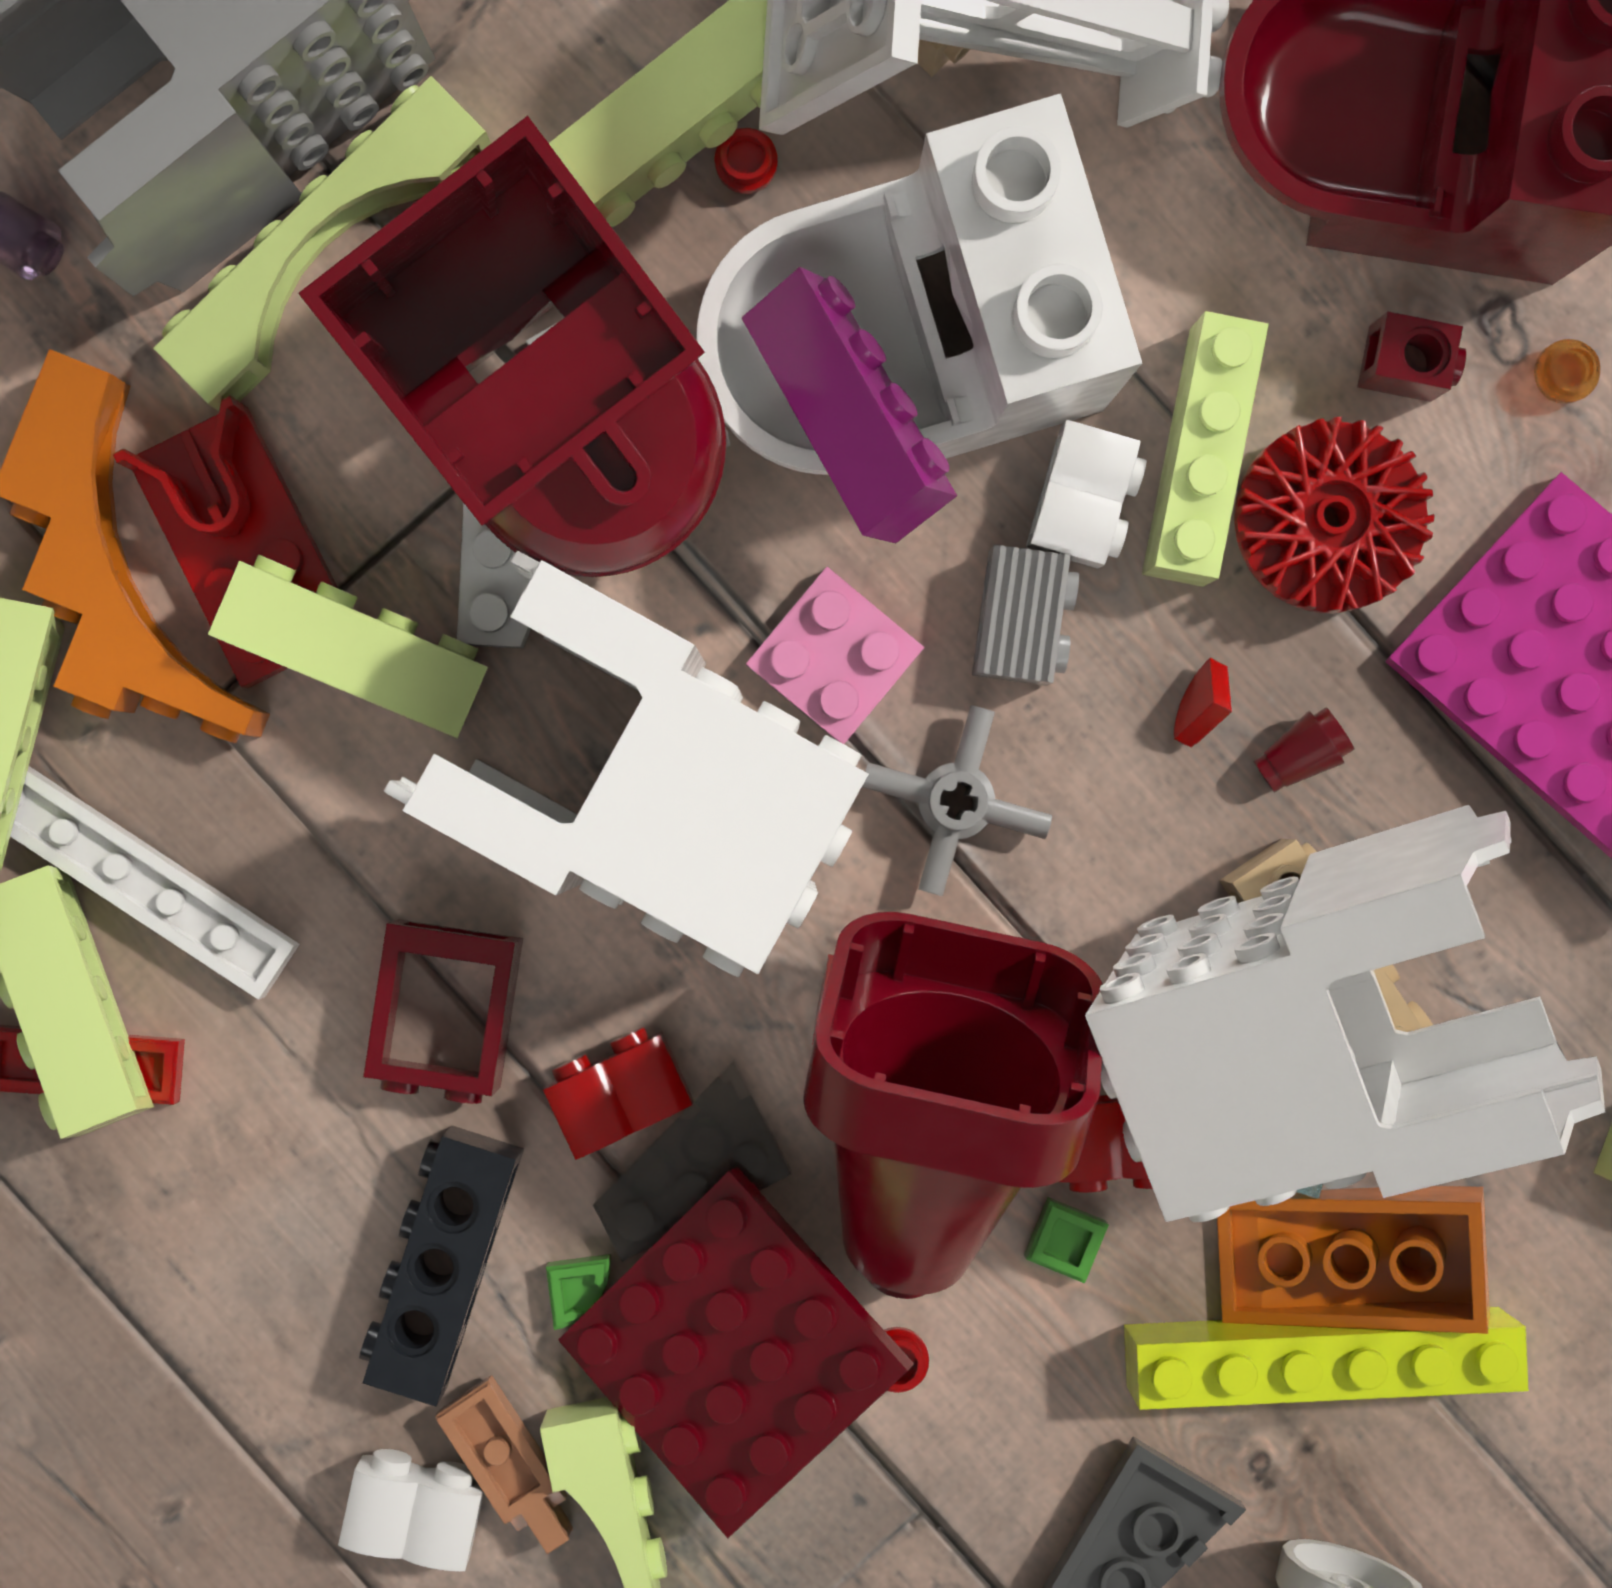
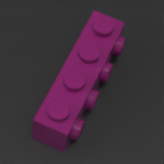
(849, 405)

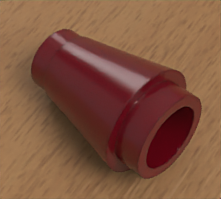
(1305, 750)

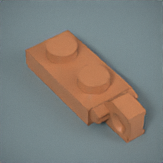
(506, 1462)

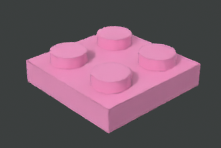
(834, 655)

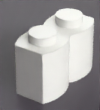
(1085, 494)
(412, 1511)

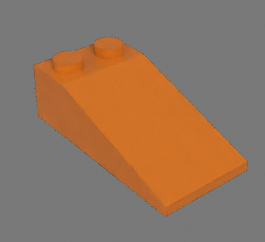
(1358, 1261)

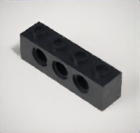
(423, 1364)

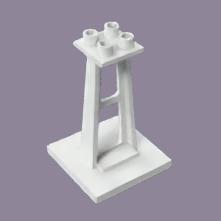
(839, 48)

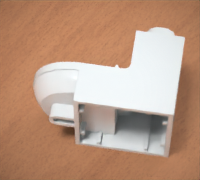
(1021, 265)

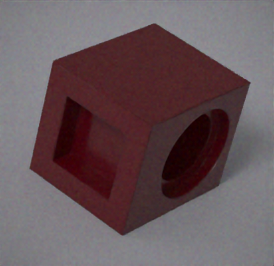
(1385, 363)

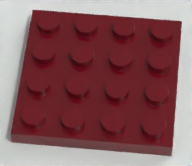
(734, 1352)

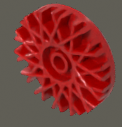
(1376, 505)

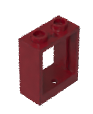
(454, 944)

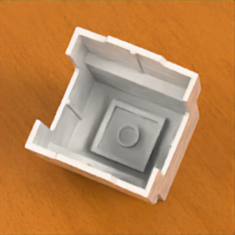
(699, 811)
(1270, 1059)

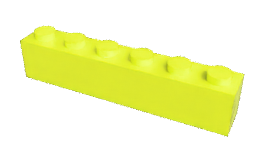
(1272, 1364)

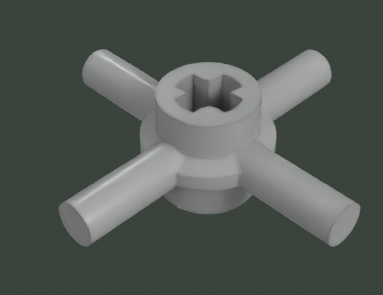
(967, 823)

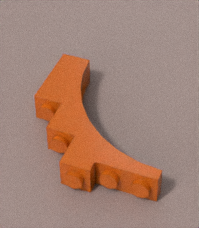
(63, 482)

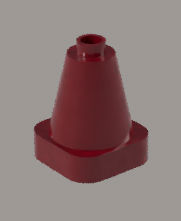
(948, 1084)

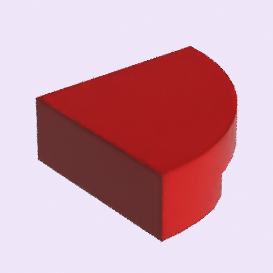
(1203, 704)

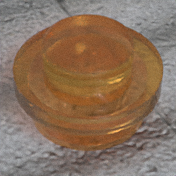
(1567, 371)

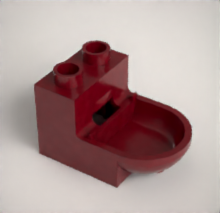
(1358, 114)
(591, 437)

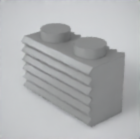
(1024, 615)

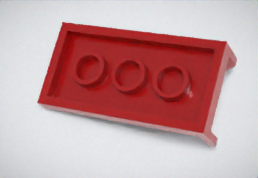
(222, 506)

